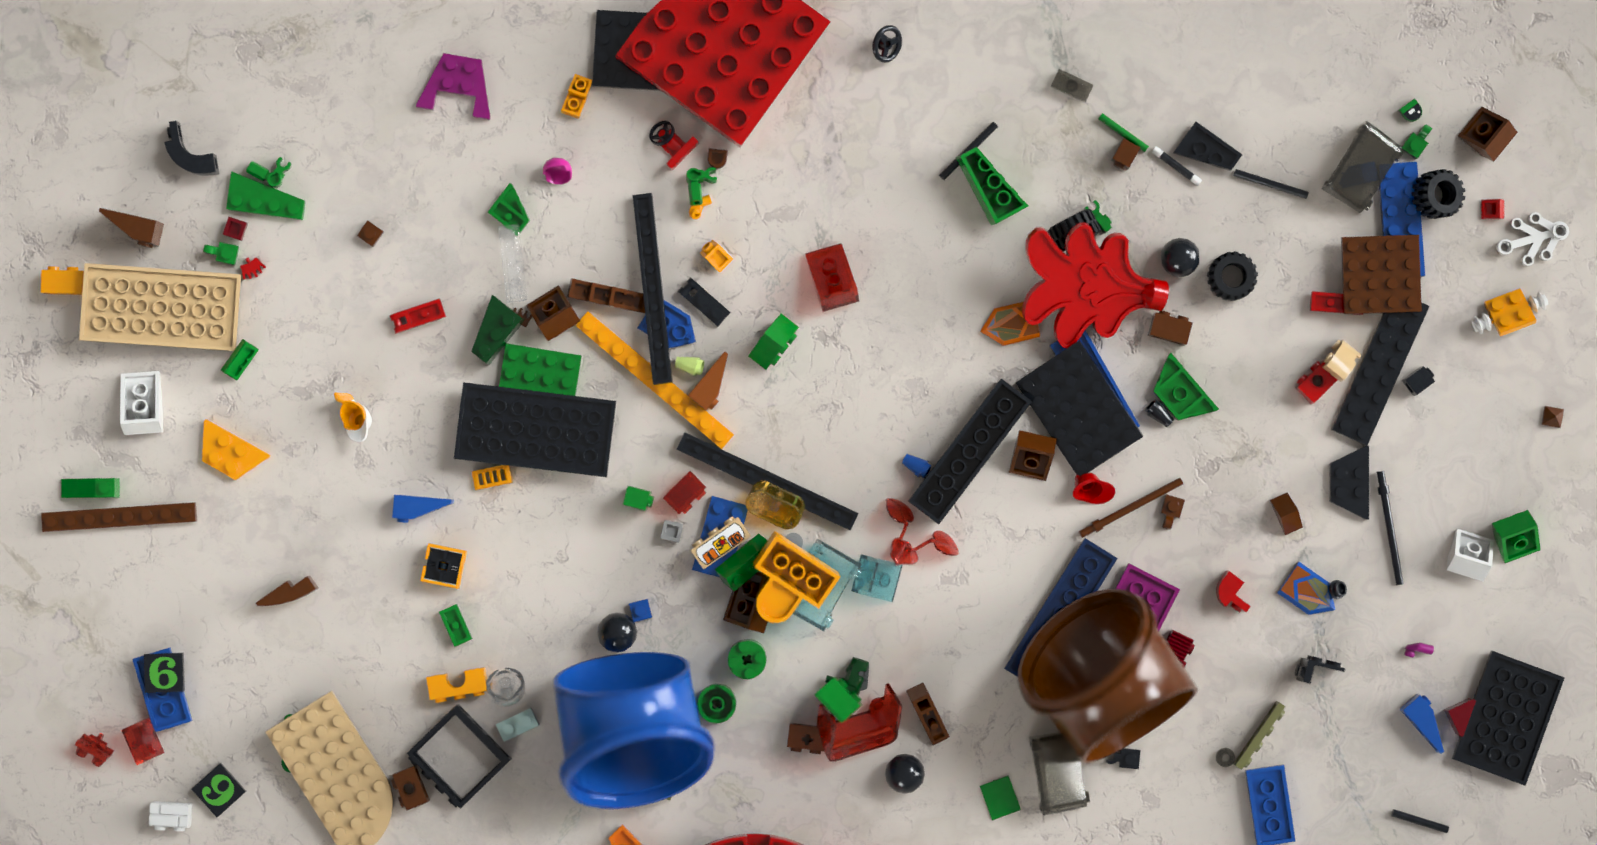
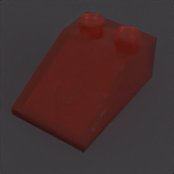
(832, 277)

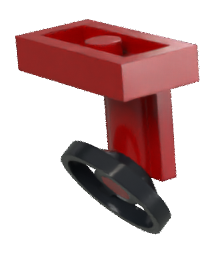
(672, 143)

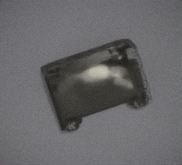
(1363, 167)
(1057, 774)

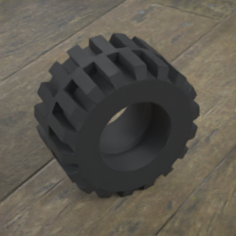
(1451, 191)
(1060, 230)
(1247, 269)

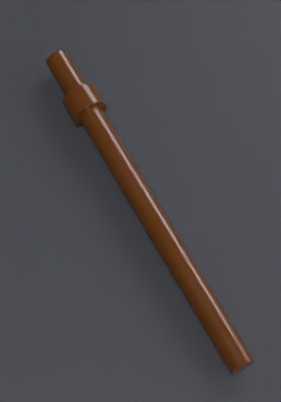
(1098, 525)

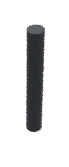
(1420, 821)

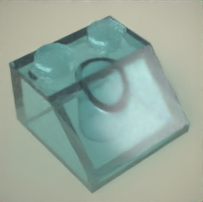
(877, 578)

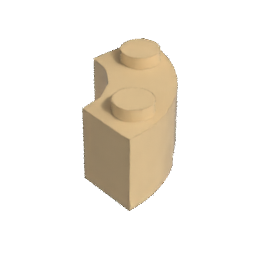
(1341, 360)

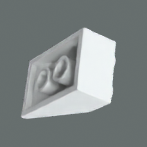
(141, 403)

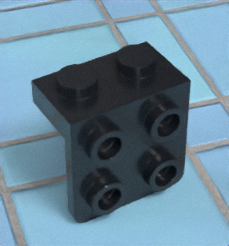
(1306, 668)

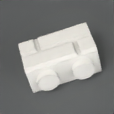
(170, 815)

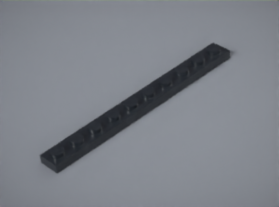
(652, 289)
(751, 474)

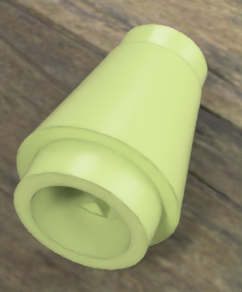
(691, 365)

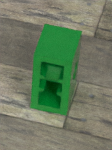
(638, 498)

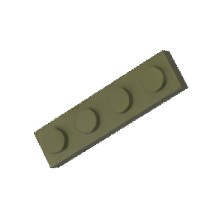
(1264, 729)

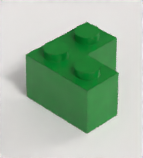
(774, 342)

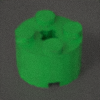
(750, 669)
(717, 714)

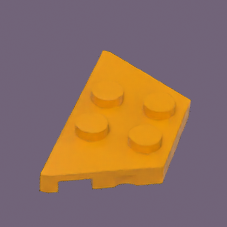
(229, 452)

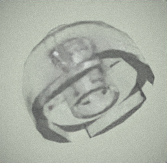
(506, 687)

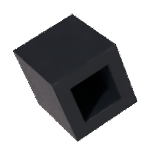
(1419, 380)

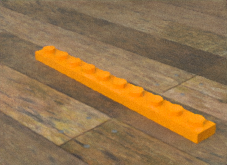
(642, 370)

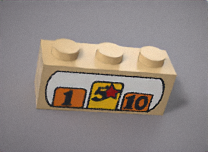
(720, 542)

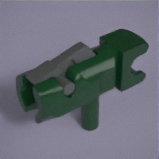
(855, 676)

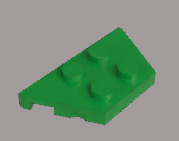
(1181, 392)

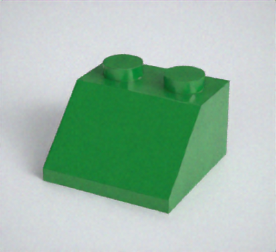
(1516, 536)
(839, 699)

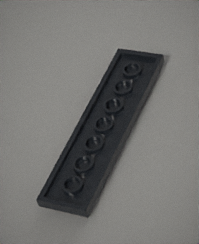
(1378, 374)

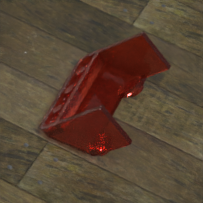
(861, 731)

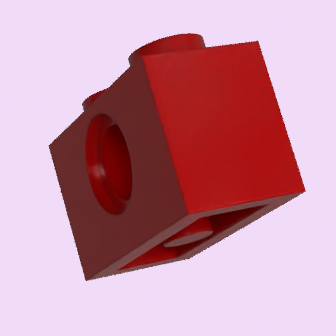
(1308, 389)

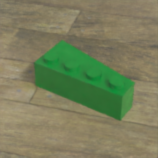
(989, 186)

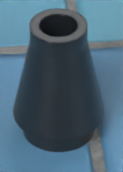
(1159, 413)

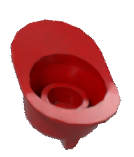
(1092, 489)

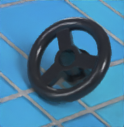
(884, 43)

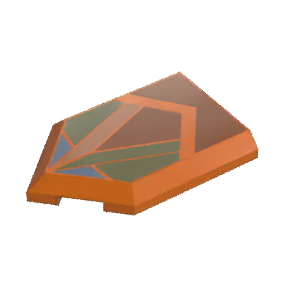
(1008, 325)

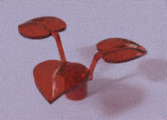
(902, 550)

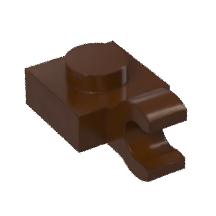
(1171, 508)

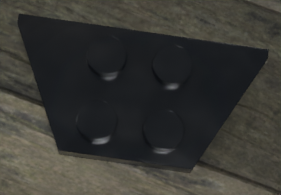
(1351, 482)

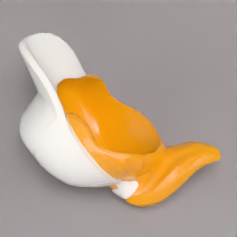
(354, 417)

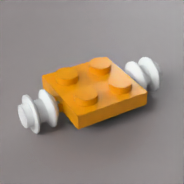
(1510, 312)

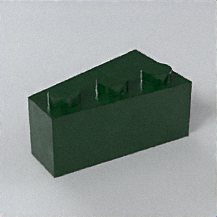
(495, 330)

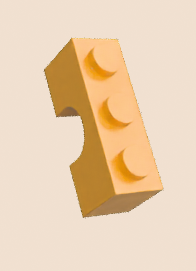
(440, 687)

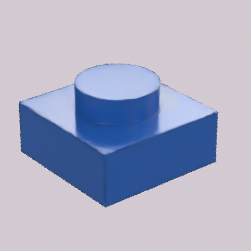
(640, 610)

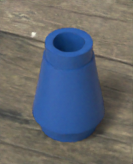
(917, 465)

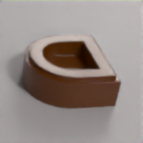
(717, 158)

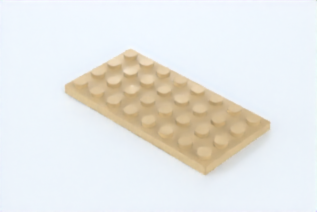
(160, 307)

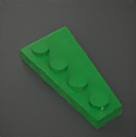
(257, 198)

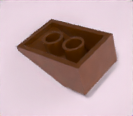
(141, 229)

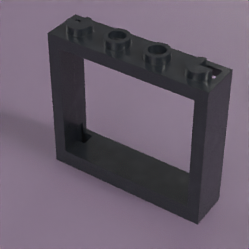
(429, 773)

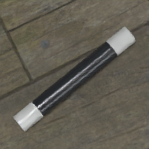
(1176, 165)

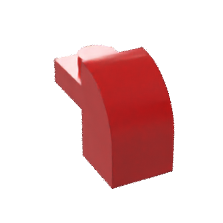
(1227, 589)

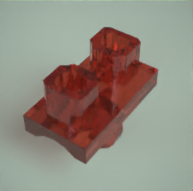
(95, 747)

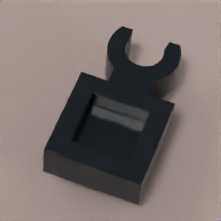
(1127, 758)

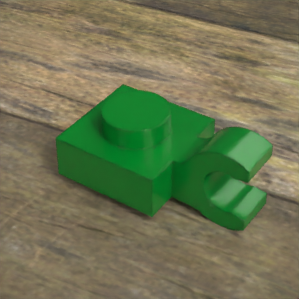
(1415, 143)
(1103, 220)
(225, 252)

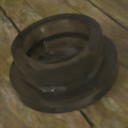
(1219, 755)

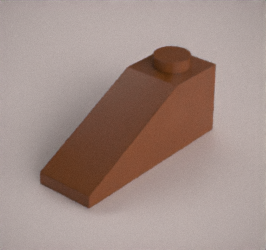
(709, 387)

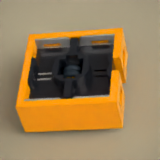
(444, 558)

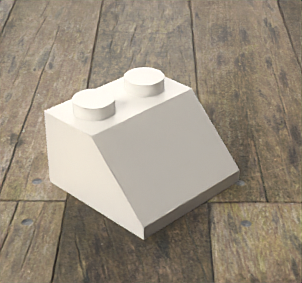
(1470, 555)

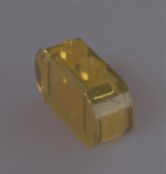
(775, 505)

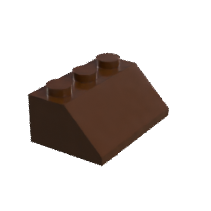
(742, 605)

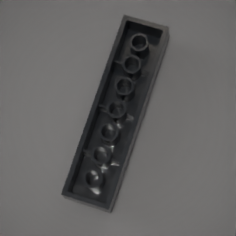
(969, 451)

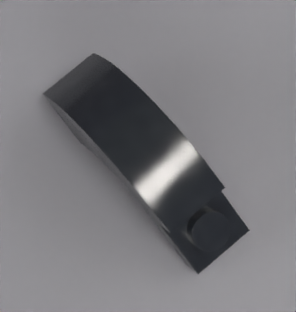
(196, 164)

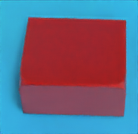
(1492, 209)

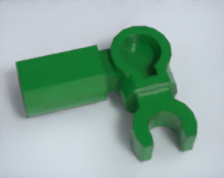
(274, 178)
(694, 178)

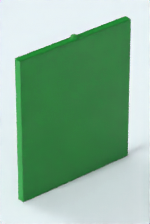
(1000, 797)

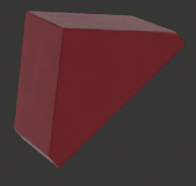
(1460, 714)

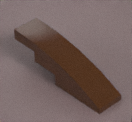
(606, 295)

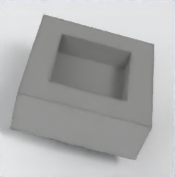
(671, 531)

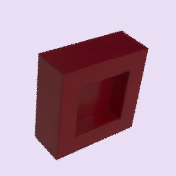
(235, 228)

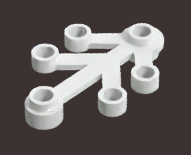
(1536, 238)

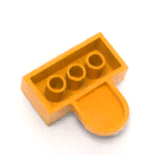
(792, 577)

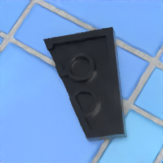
(1207, 148)

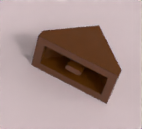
(1287, 513)

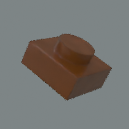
(370, 233)

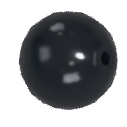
(1180, 257)
(617, 632)
(905, 773)

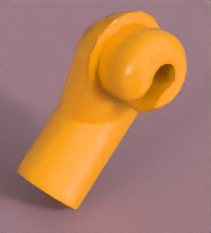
(695, 211)

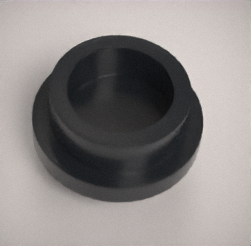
(1337, 589)

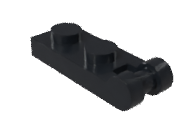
(704, 302)

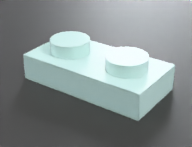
(517, 724)

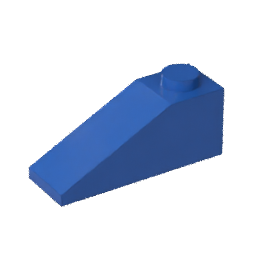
(413, 507)
(1423, 718)

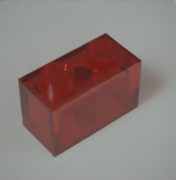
(685, 493)
(142, 741)

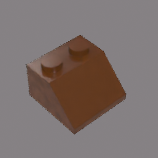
(1488, 133)
(553, 313)
(1032, 455)

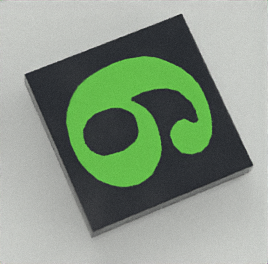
(164, 672)
(218, 790)

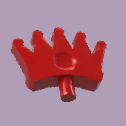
(251, 266)

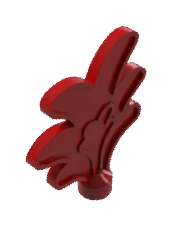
(1086, 284)

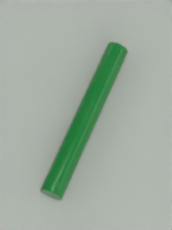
(1123, 132)

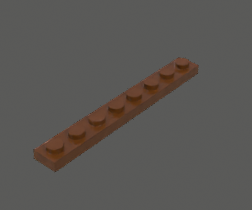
(119, 517)

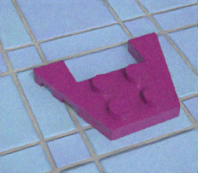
(457, 76)

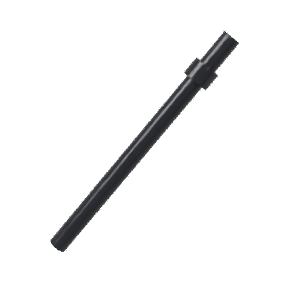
(1383, 490)

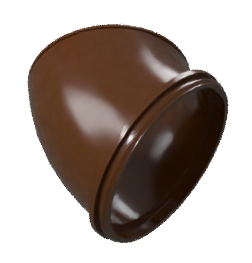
(1103, 673)

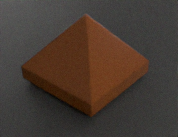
(1552, 416)

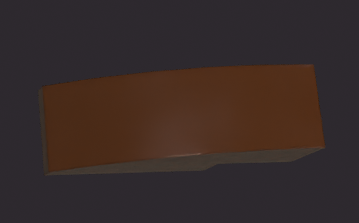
(288, 592)

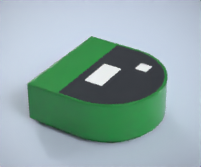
(1411, 111)

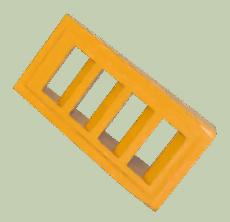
(507, 472)

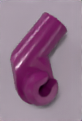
(1418, 647)

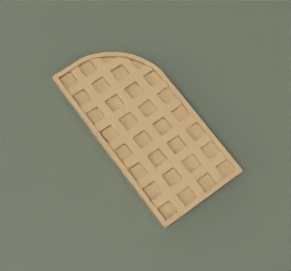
(335, 771)

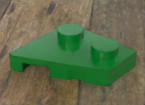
(509, 208)

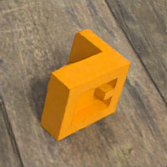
(716, 255)

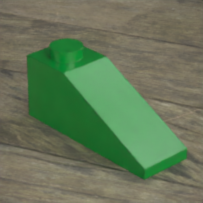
(90, 488)

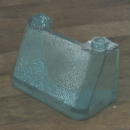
(847, 568)

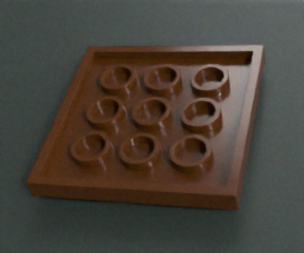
(1381, 274)

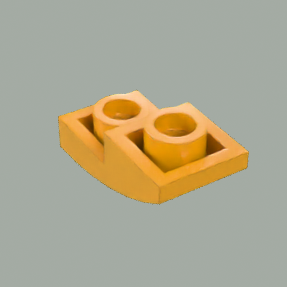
(576, 96)

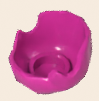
(557, 171)

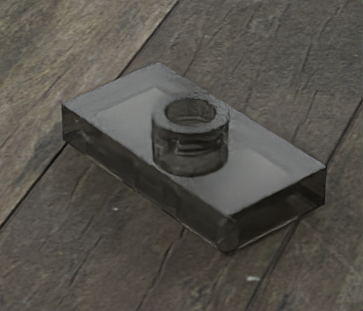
(1072, 85)

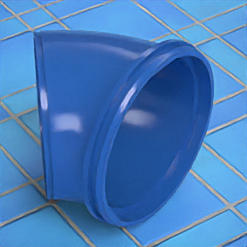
(630, 730)

